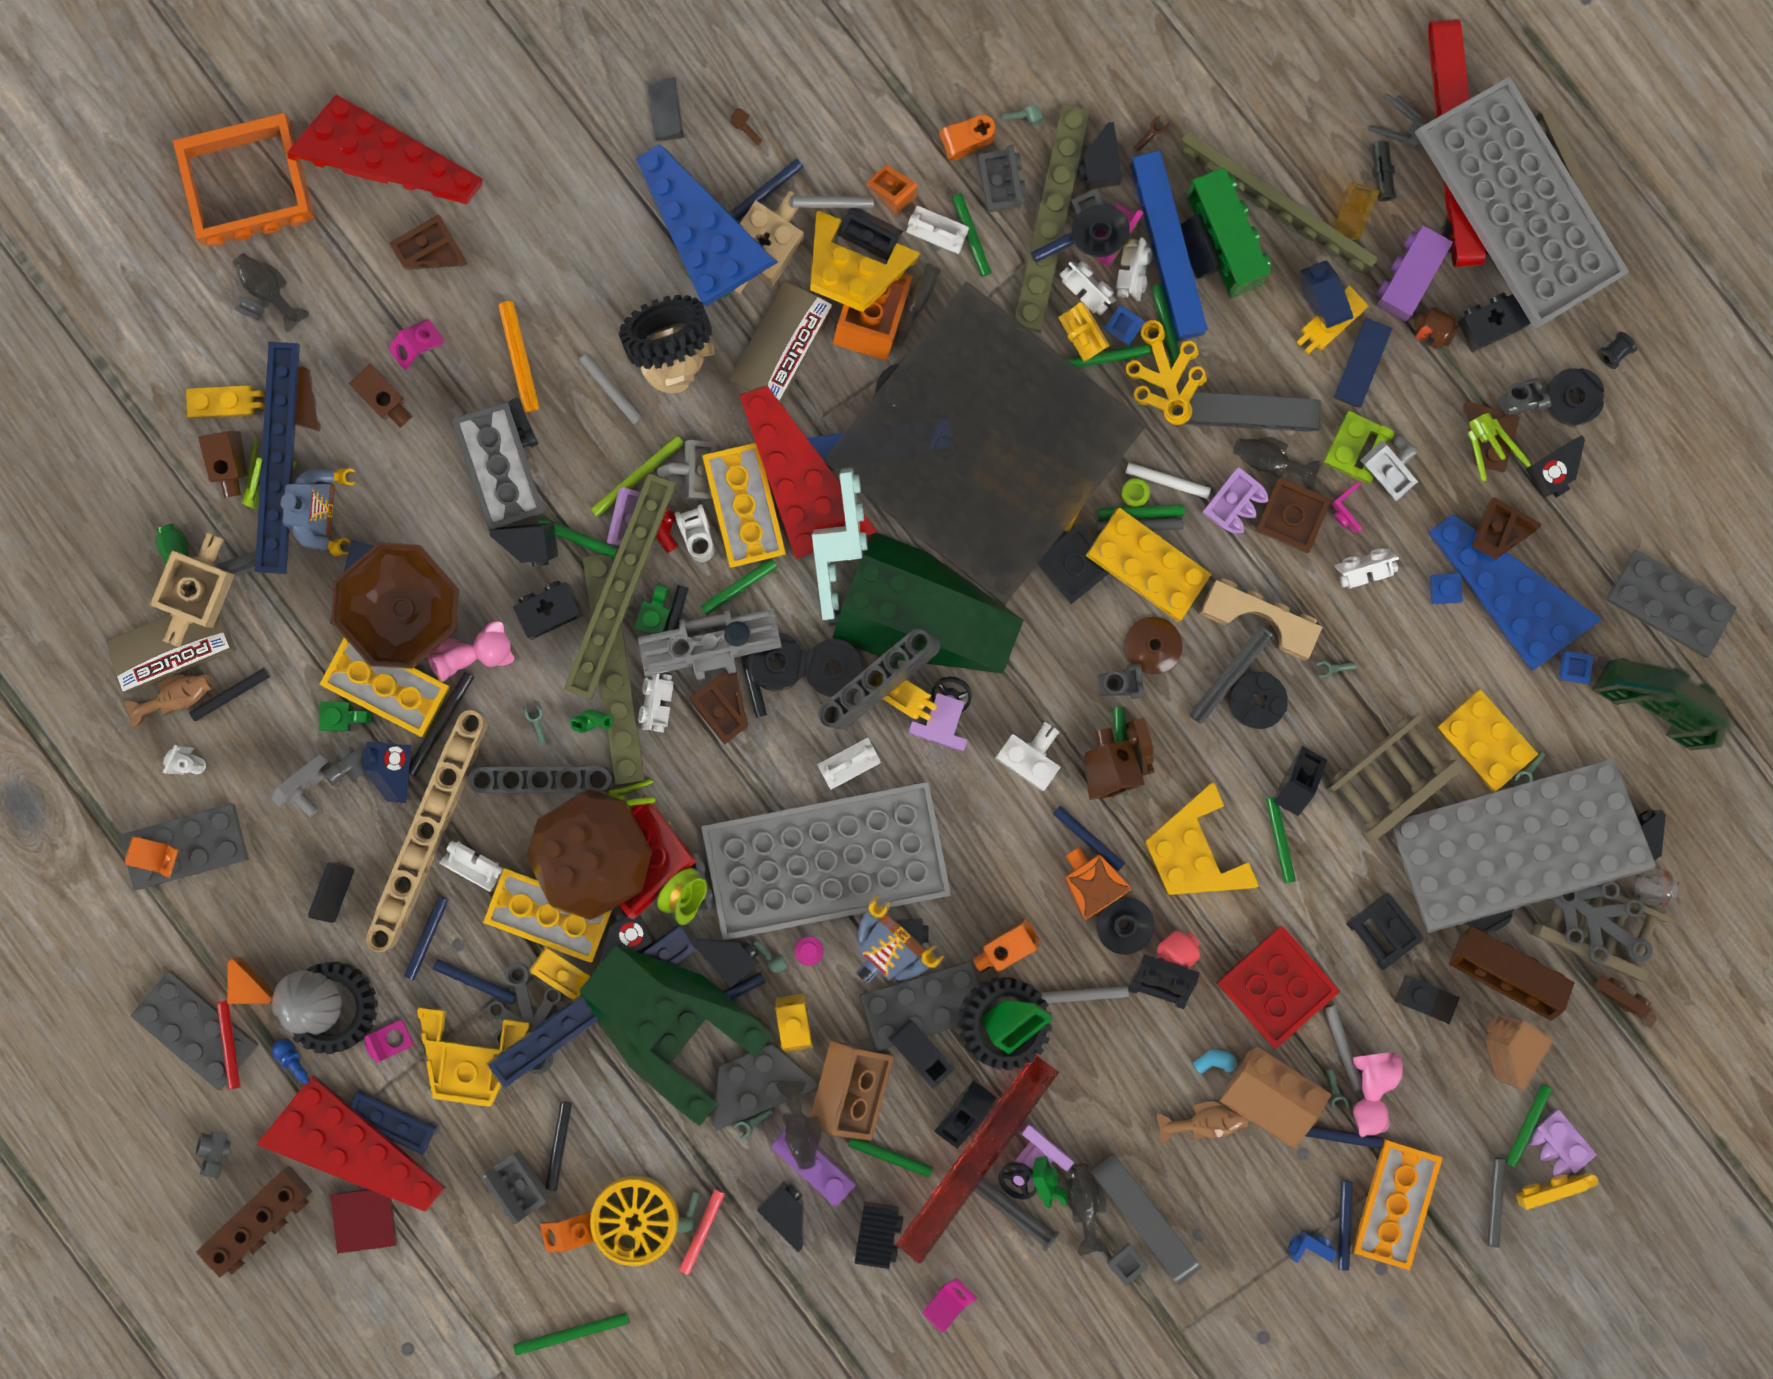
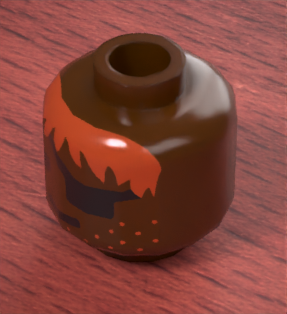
(1435, 328)

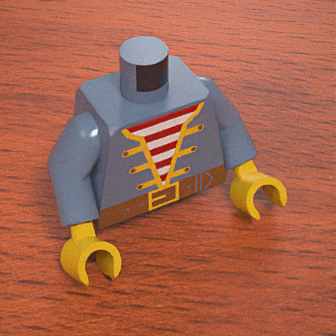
(310, 508)
(890, 947)

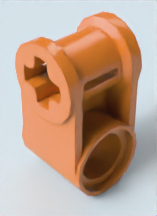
(964, 137)

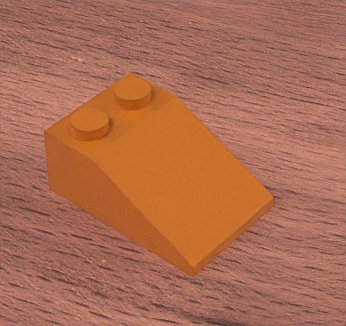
(875, 328)

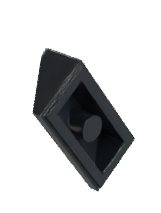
(666, 109)
(870, 232)
(1199, 247)
(331, 892)

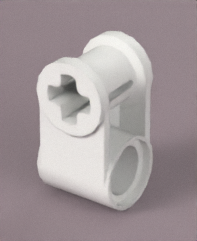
(695, 528)

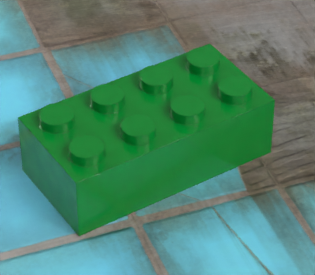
(1233, 238)

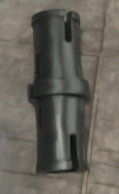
(1383, 171)

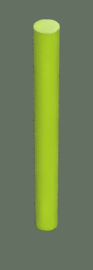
(638, 475)

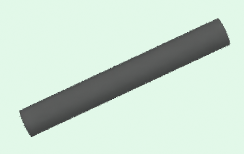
(1152, 524)
(1496, 1202)

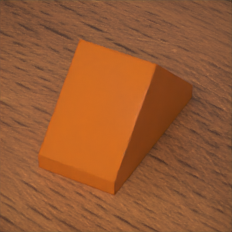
(893, 188)
(245, 985)

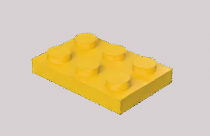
(1486, 740)

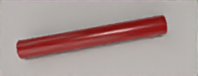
(228, 1045)

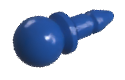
(284, 1052)

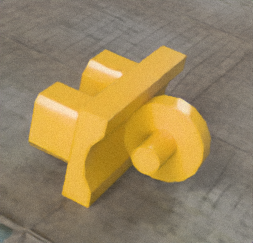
(1083, 331)

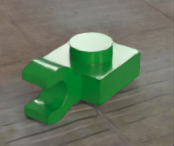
(652, 616)
(338, 716)
(1045, 1181)

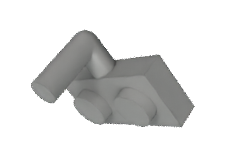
(1391, 469)
(696, 481)
(292, 788)

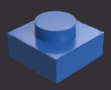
(1124, 325)
(1445, 588)
(1576, 667)

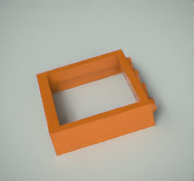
(231, 137)

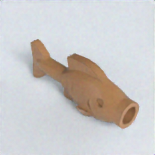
(175, 694)
(1210, 1121)

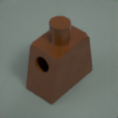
(372, 386)
(222, 449)
(1111, 767)

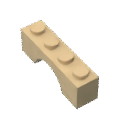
(1294, 633)

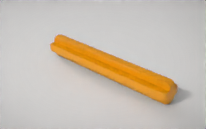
(518, 356)

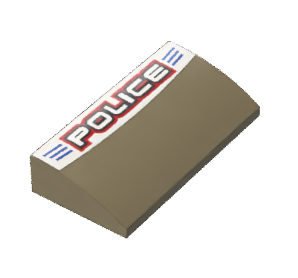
(782, 341)
(144, 659)

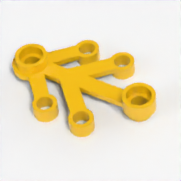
(1168, 377)

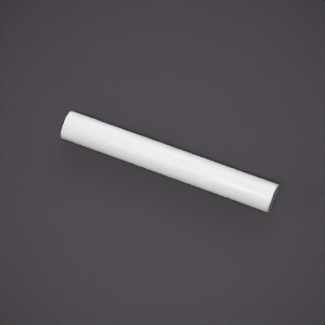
(1168, 480)

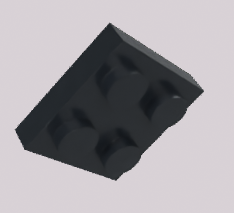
(1069, 567)

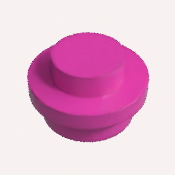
(809, 951)

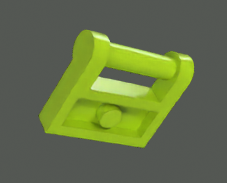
(1350, 442)

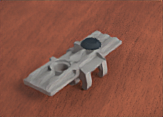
(710, 651)

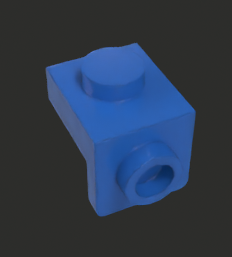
(1317, 1244)

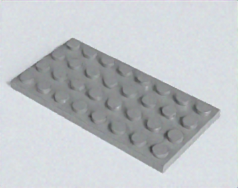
(1522, 202)
(1522, 845)
(825, 860)

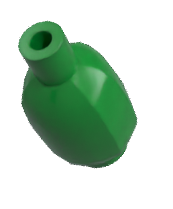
(170, 540)

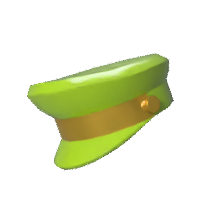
(683, 895)

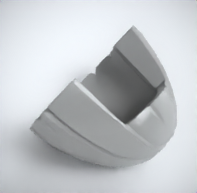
(306, 1002)

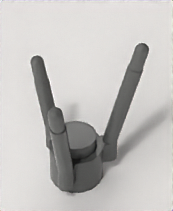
(1416, 118)

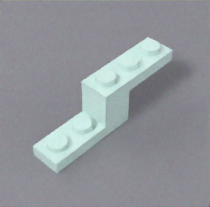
(839, 543)

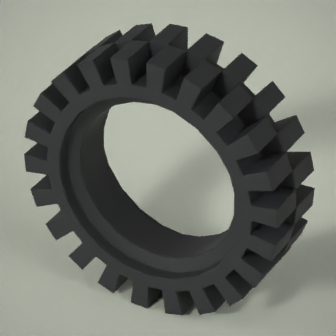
(669, 348)
(364, 1012)
(972, 1017)

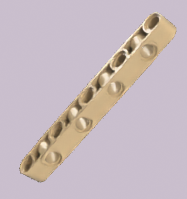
(418, 852)

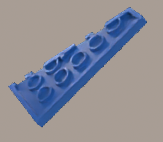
(708, 238)
(1523, 604)

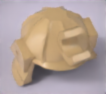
(680, 375)

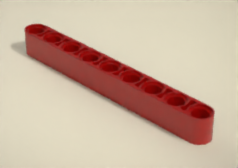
(1451, 90)

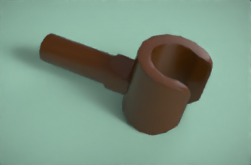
(739, 121)
(1151, 133)

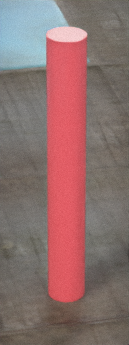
(702, 1231)

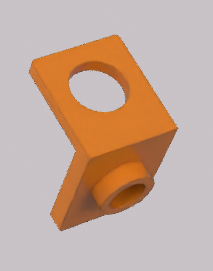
(151, 855)
(568, 1233)

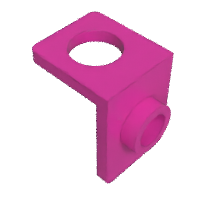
(415, 340)
(1342, 515)
(377, 1044)
(948, 1304)

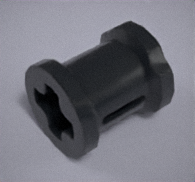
(1617, 350)

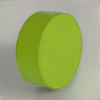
(1135, 492)

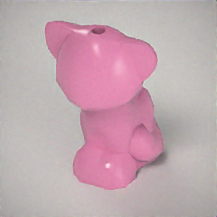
(490, 648)
(1379, 1075)

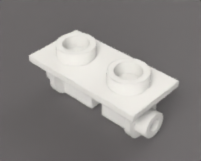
(937, 229)
(1137, 256)
(1080, 278)
(1354, 569)
(655, 691)
(181, 760)
(849, 763)
(476, 869)

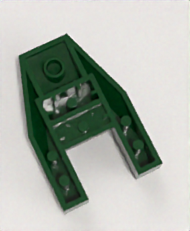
(1693, 710)
(653, 1013)

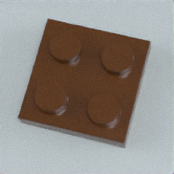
(1293, 515)

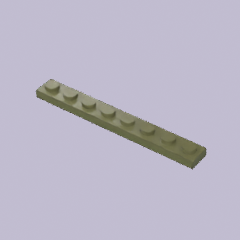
(1285, 209)
(1052, 215)
(620, 586)
(616, 686)

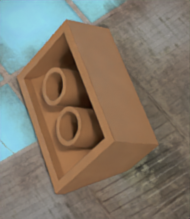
(1515, 1050)
(851, 1090)
(1274, 1097)

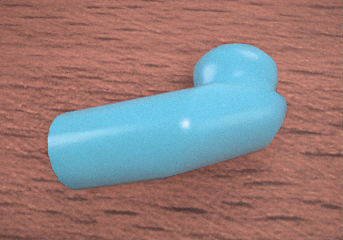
(1216, 1058)

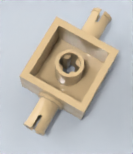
(782, 236)
(185, 607)

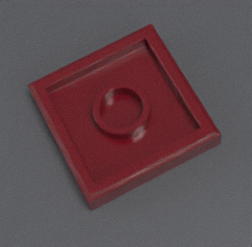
(362, 1221)

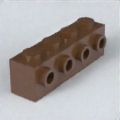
(1512, 973)
(255, 1221)

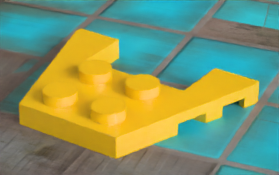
(850, 275)
(1185, 857)
(460, 1070)

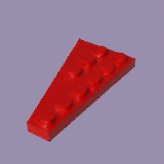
(376, 151)
(799, 478)
(338, 1140)

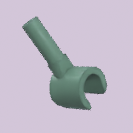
(1032, 113)
(1333, 668)
(535, 719)
(1530, 768)
(777, 964)
(1335, 1092)
(750, 1124)
(686, 1223)

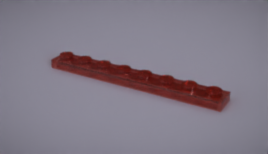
(976, 1159)

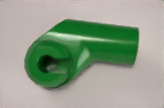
(590, 719)

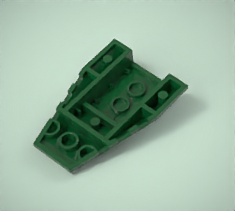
(909, 590)

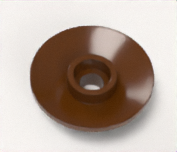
(1139, 650)

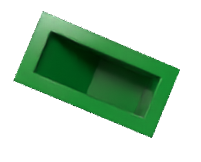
(1013, 1023)

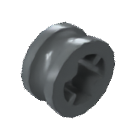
(249, 308)

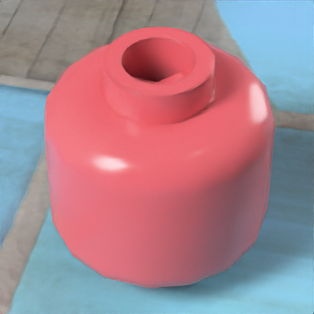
(1179, 949)

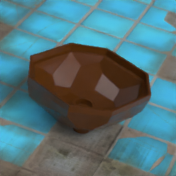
(395, 605)
(589, 854)

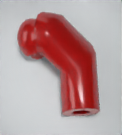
(663, 535)

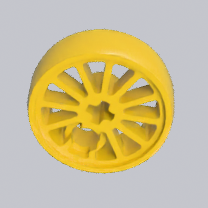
(619, 1253)

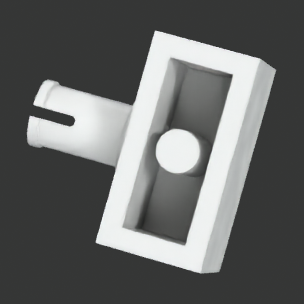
(1029, 759)

